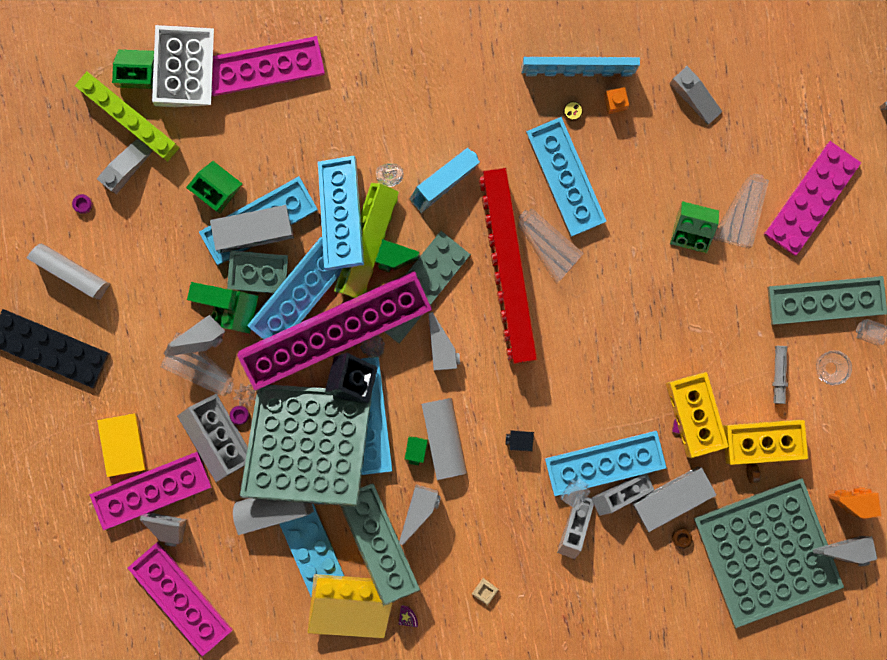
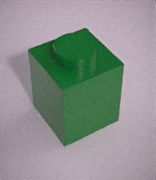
(415, 450)

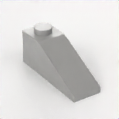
(696, 94)
(124, 166)
(197, 339)
(442, 349)
(622, 494)
(575, 530)
(853, 550)

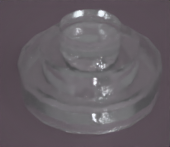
(389, 174)

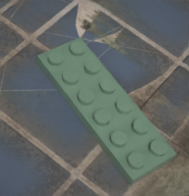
(434, 272)
(827, 300)
(380, 547)

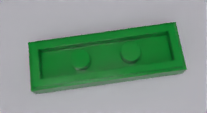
(211, 295)

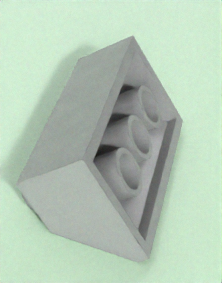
(214, 437)

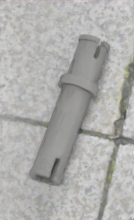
(780, 375)

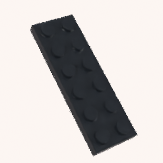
(51, 349)

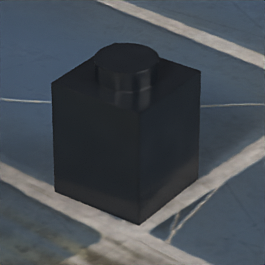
(520, 440)

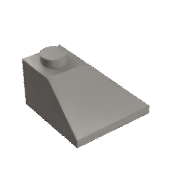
(165, 527)

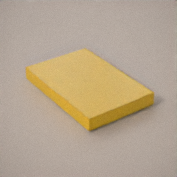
(121, 445)

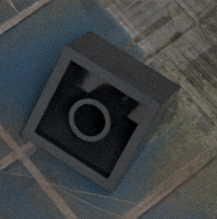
(351, 378)

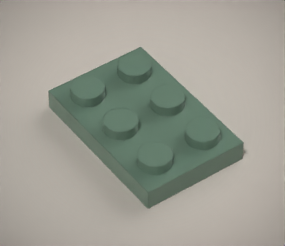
(256, 271)

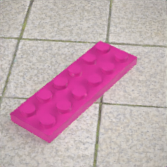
(266, 66)
(812, 198)
(150, 490)
(180, 598)

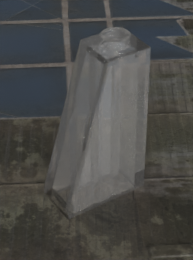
(743, 215)
(549, 244)
(200, 370)

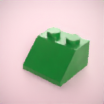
(394, 256)

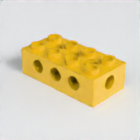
(709, 415)
(774, 451)

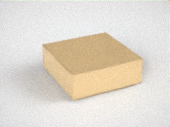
(485, 591)

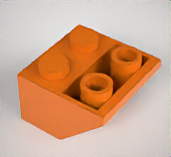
(859, 503)

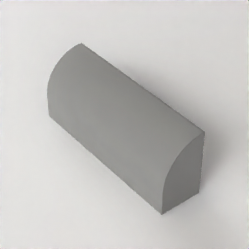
(251, 229)
(68, 271)
(444, 438)
(673, 498)
(262, 513)

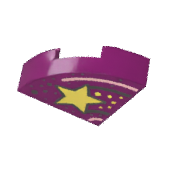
(407, 617)

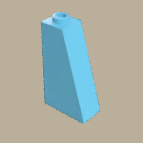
(444, 179)

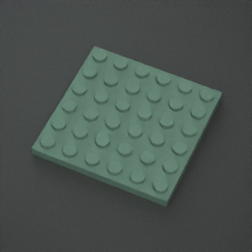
(305, 447)
(766, 552)

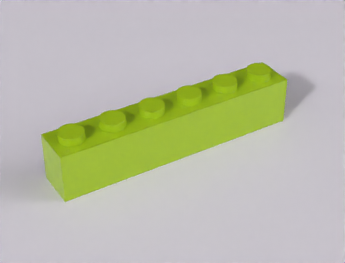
(127, 116)
(374, 222)

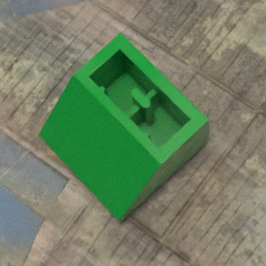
(133, 69)
(214, 186)
(694, 227)
(240, 316)

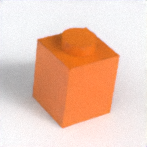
(616, 100)

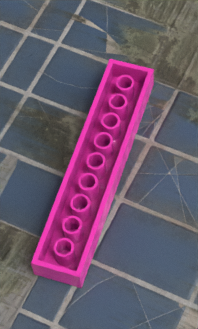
(334, 330)

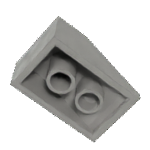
(420, 508)

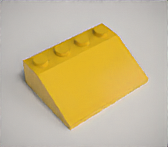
(347, 607)

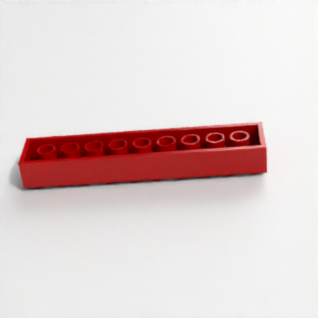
(508, 265)

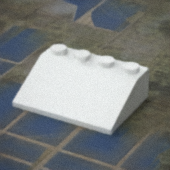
(182, 66)

